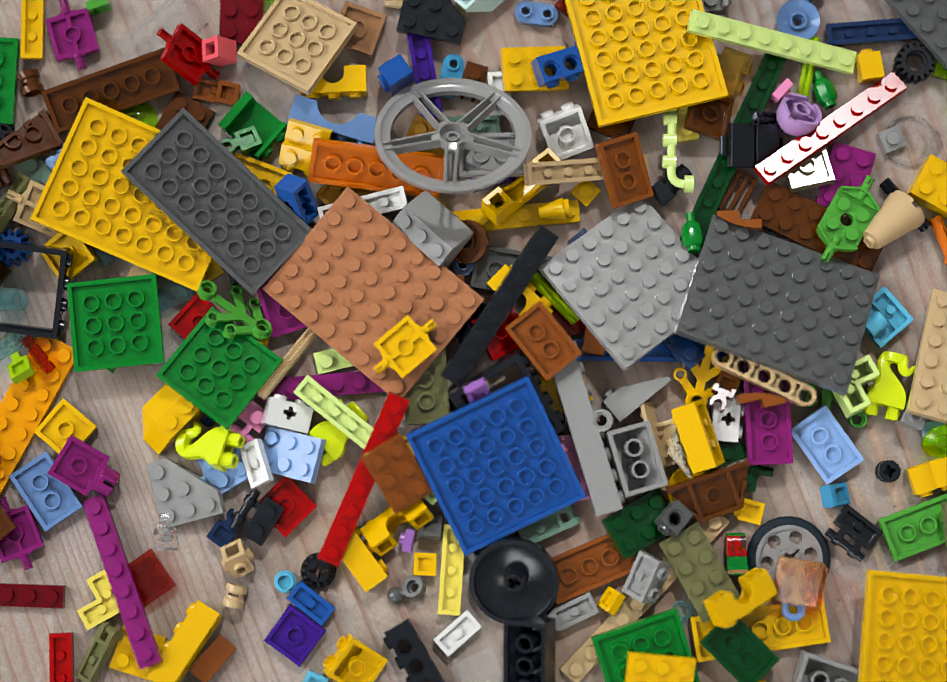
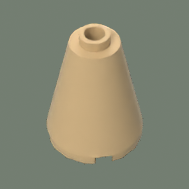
(893, 220)

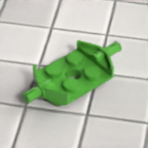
(861, 209)

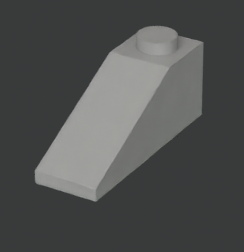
(628, 398)

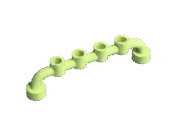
(669, 161)

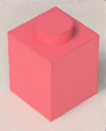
(219, 51)

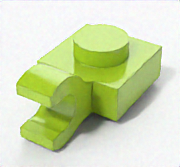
(20, 368)

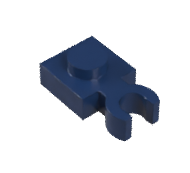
(221, 532)

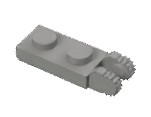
(573, 611)

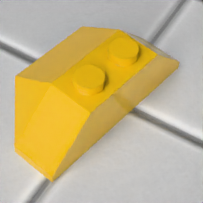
(166, 417)

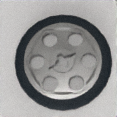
(782, 527)

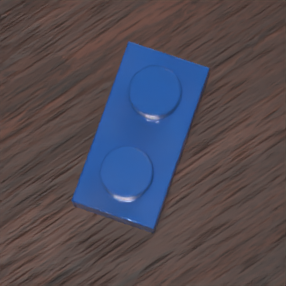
(311, 602)

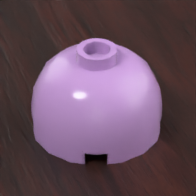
(797, 115)

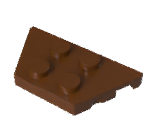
(714, 491)

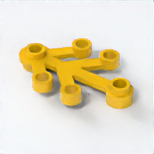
(702, 375)

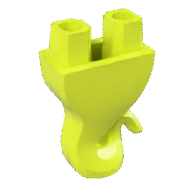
(887, 388)
(335, 439)
(213, 447)

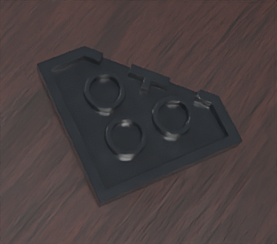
(431, 20)

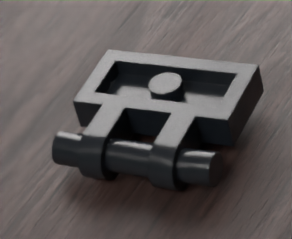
(263, 521)
(858, 528)

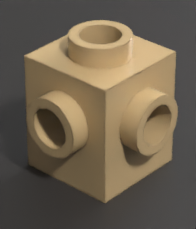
(237, 558)

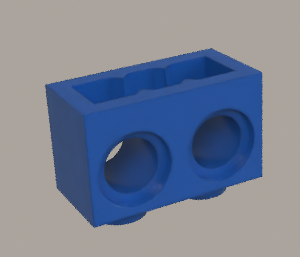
(556, 62)

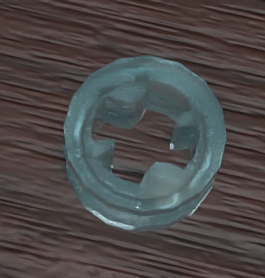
(683, 603)

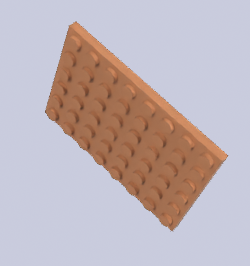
(360, 280)

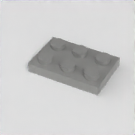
(476, 164)

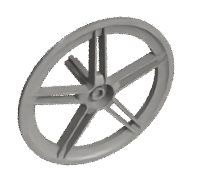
(452, 135)

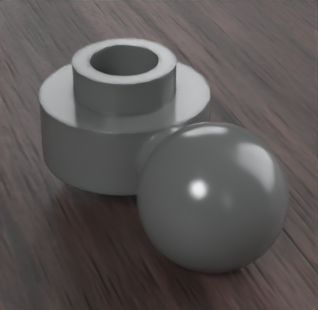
(396, 594)

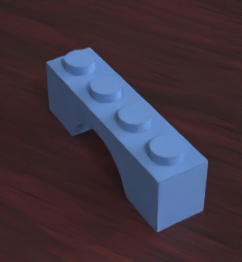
(357, 130)

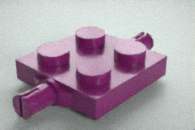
(72, 35)
(23, 539)

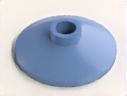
(802, 11)

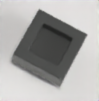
(432, 529)

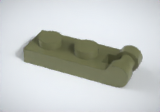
(99, 652)

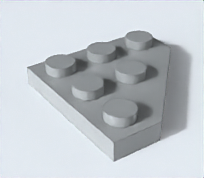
(183, 493)

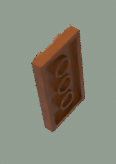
(589, 567)

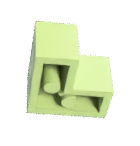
(856, 399)

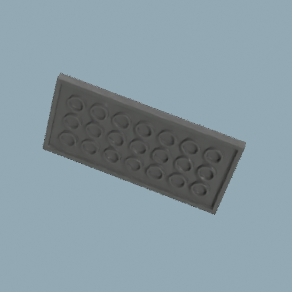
(217, 201)

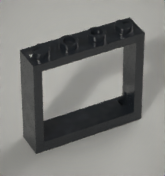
(61, 302)
(522, 362)

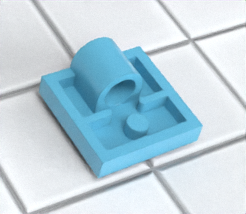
(886, 318)

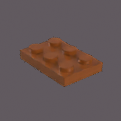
(624, 170)
(543, 340)
(397, 473)

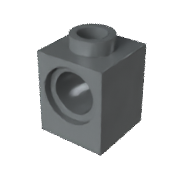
(681, 515)

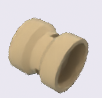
(235, 601)

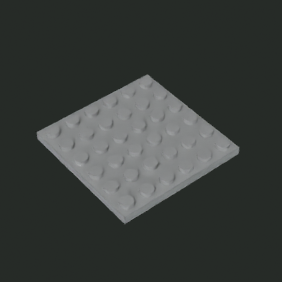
(625, 280)

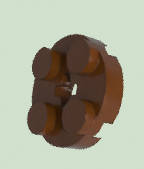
(479, 247)

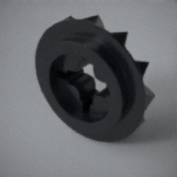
(310, 578)

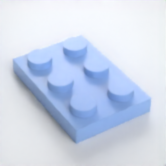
(826, 444)
(293, 454)

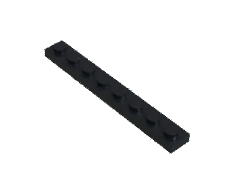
(499, 305)

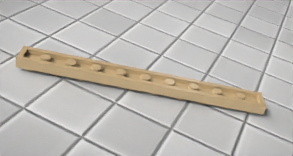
(631, 610)

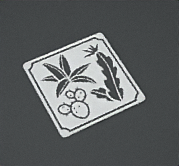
(678, 454)

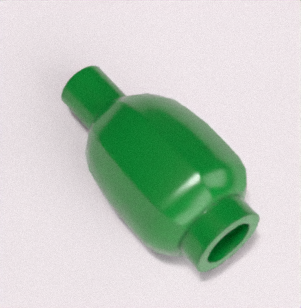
(824, 91)
(692, 234)

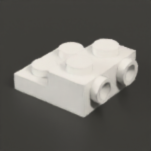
(565, 131)

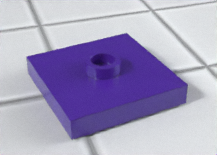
(295, 635)

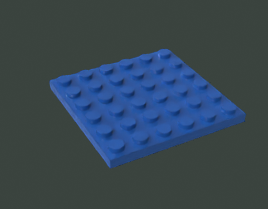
(495, 465)

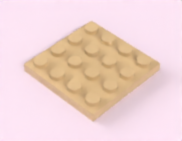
(297, 42)

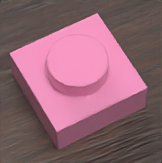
(781, 91)

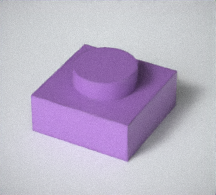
(476, 390)
(406, 540)

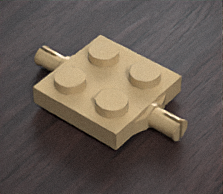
(26, 206)

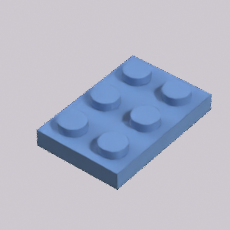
(45, 495)

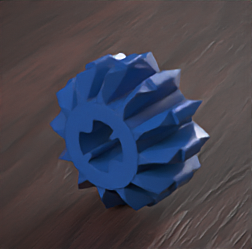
(14, 257)

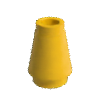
(556, 209)

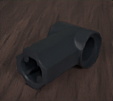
(664, 190)

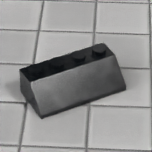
(529, 649)

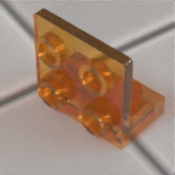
(800, 582)

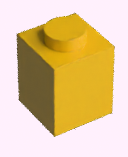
(869, 66)

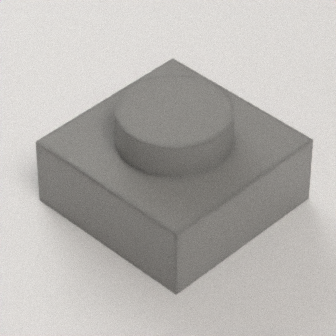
(891, 139)

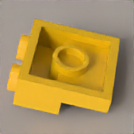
(298, 144)
(353, 661)

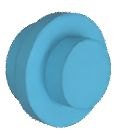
(285, 581)

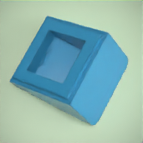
(834, 495)

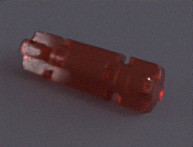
(38, 354)

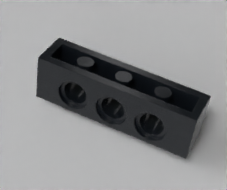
(406, 631)

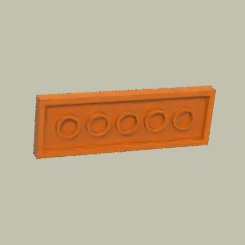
(362, 168)

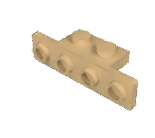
(663, 435)

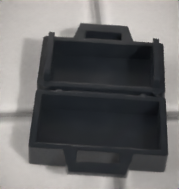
(749, 143)

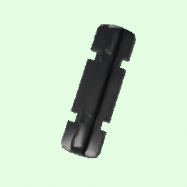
(763, 117)

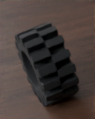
(903, 69)

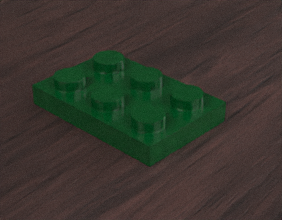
(634, 525)
(740, 651)

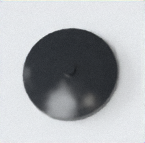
(514, 579)

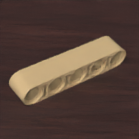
(771, 385)

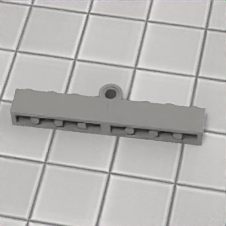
(588, 438)

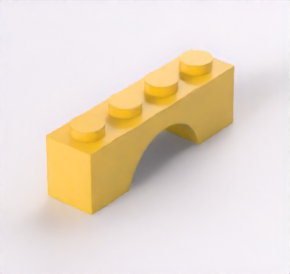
(506, 200)

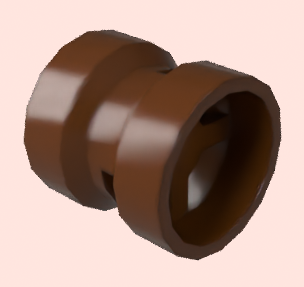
(30, 82)

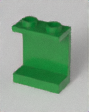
(249, 113)

